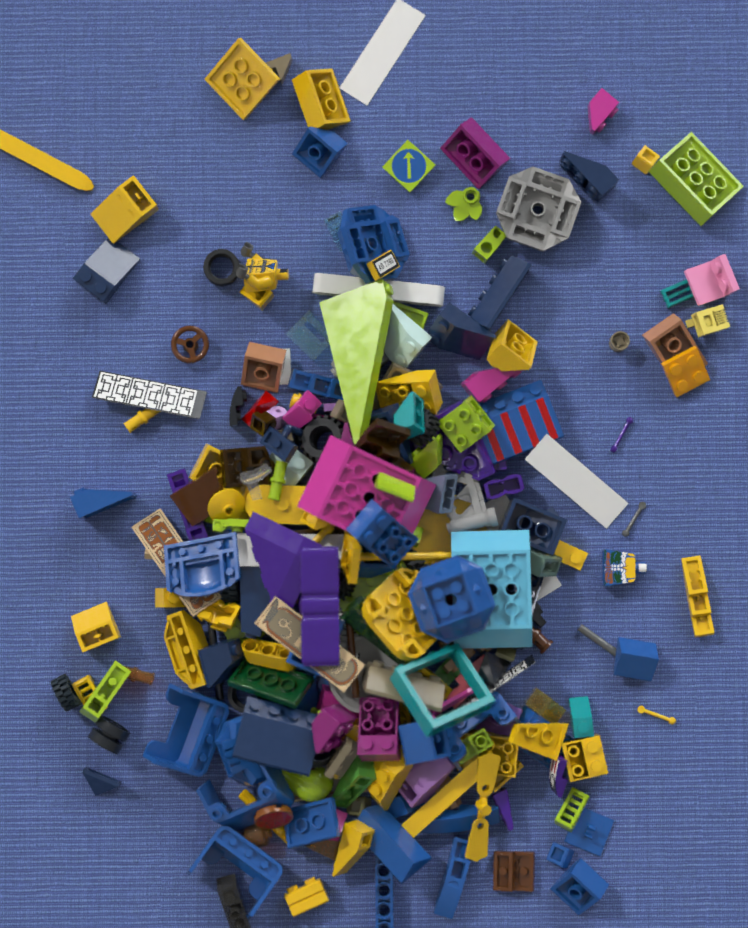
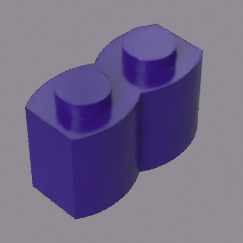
(497, 488)

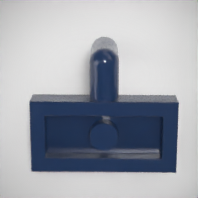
(279, 442)

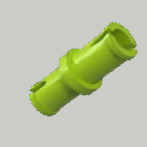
(277, 480)

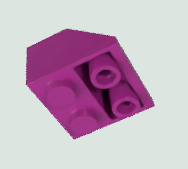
(330, 727)

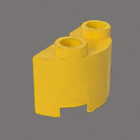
(220, 615)

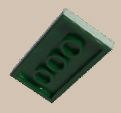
(272, 684)

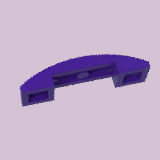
(178, 480)

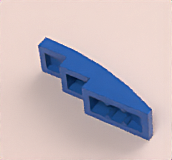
(316, 384)
(460, 819)

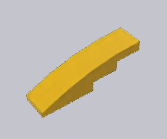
(697, 596)

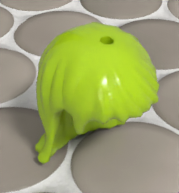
(310, 788)

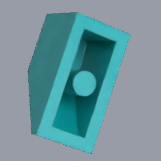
(411, 415)
(581, 717)

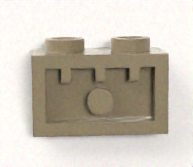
(342, 758)

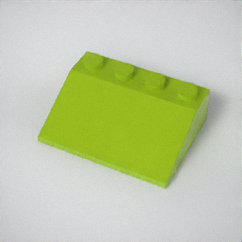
(695, 178)

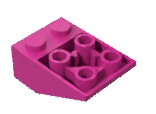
(483, 382)

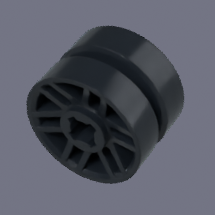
(109, 734)

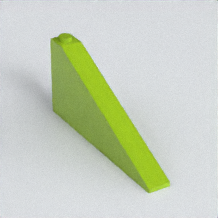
(357, 338)

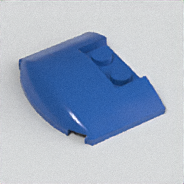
(202, 565)

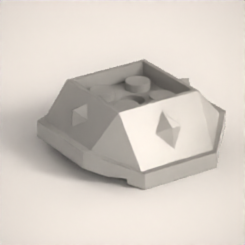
(542, 189)

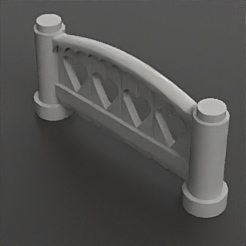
(476, 515)

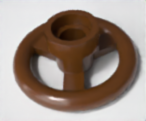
(176, 340)

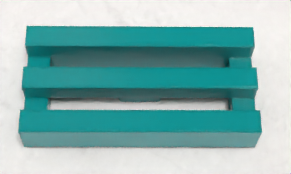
(666, 298)

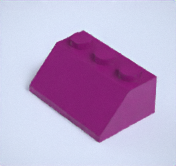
(475, 153)

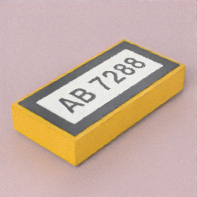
(383, 265)

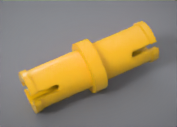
(141, 418)

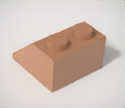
(263, 367)

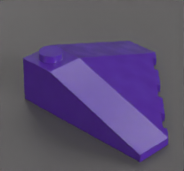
(473, 460)
(278, 556)

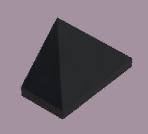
(493, 668)

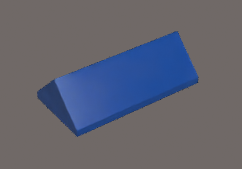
(393, 843)

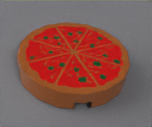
(273, 817)

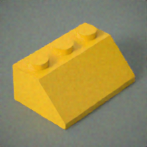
(320, 99)
(512, 348)

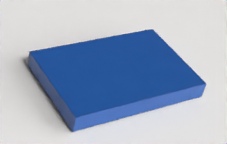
(312, 823)

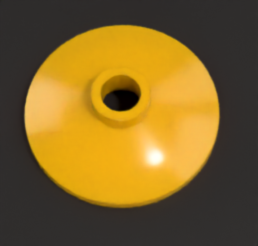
(222, 501)

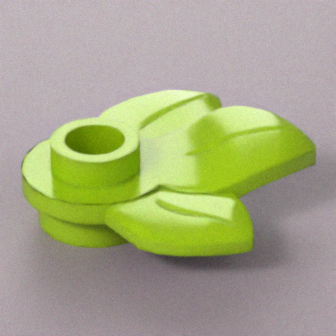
(463, 206)

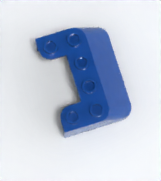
(500, 712)
(192, 734)

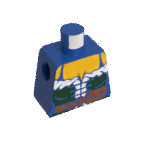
(620, 567)

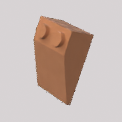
(670, 339)

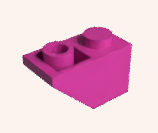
(601, 108)

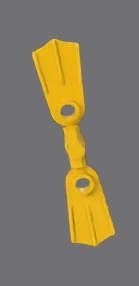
(486, 775)

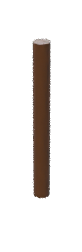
(352, 650)

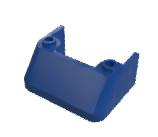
(271, 792)
(245, 856)

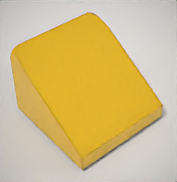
(645, 159)

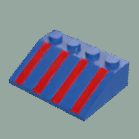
(520, 421)

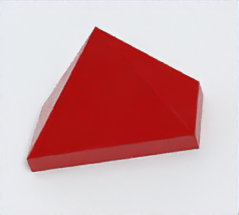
(262, 405)

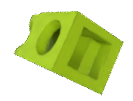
(489, 244)

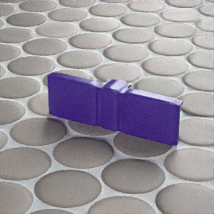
(319, 605)

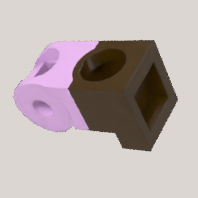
(261, 421)

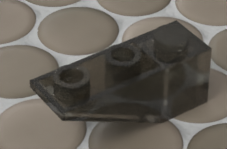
(232, 901)

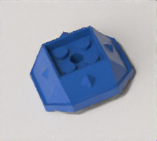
(368, 233)
(473, 596)

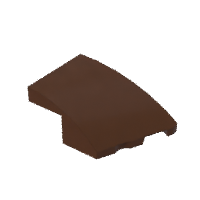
(195, 496)

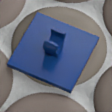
(590, 832)

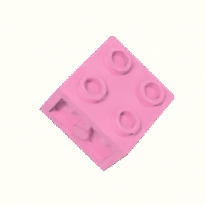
(711, 280)

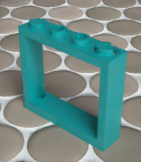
(416, 706)

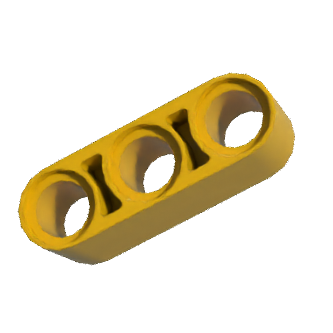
(266, 654)

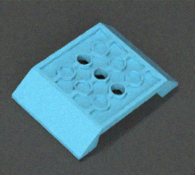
(504, 561)

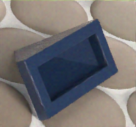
(100, 782)

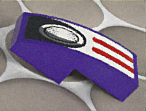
(556, 778)

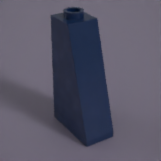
(253, 600)

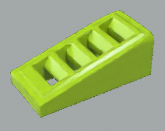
(558, 820)

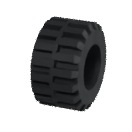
(314, 431)

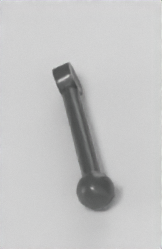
(642, 505)

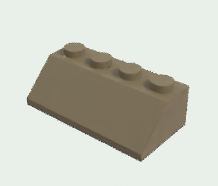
(377, 682)

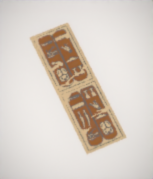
(155, 533)

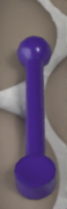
(629, 420)

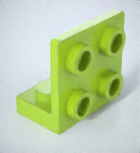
(466, 424)

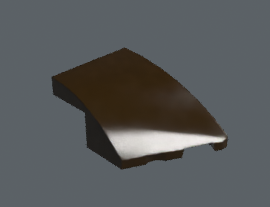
(383, 440)
(242, 460)

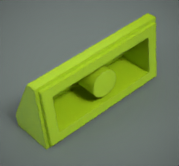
(395, 487)

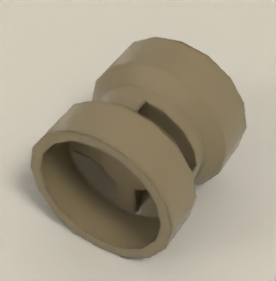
(622, 341)

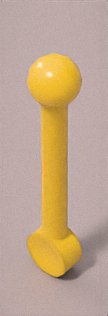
(641, 709)

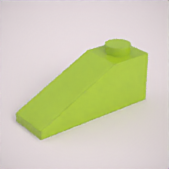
(105, 691)

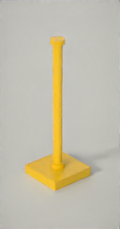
(352, 555)

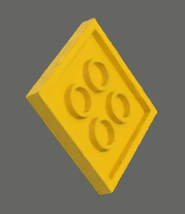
(242, 78)

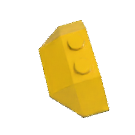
(183, 640)
(388, 780)

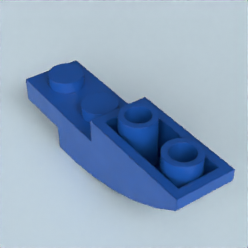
(453, 879)

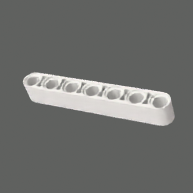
(403, 291)

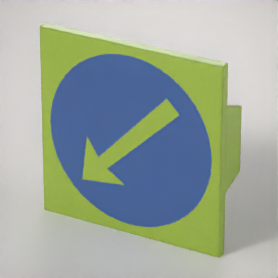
(408, 166)

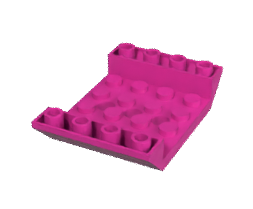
(346, 475)

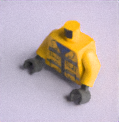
(259, 273)

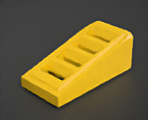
(76, 686)

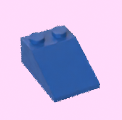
(91, 502)

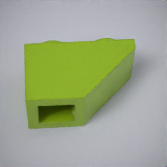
(429, 457)

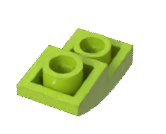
(476, 744)

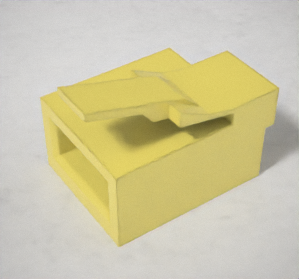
(709, 321)

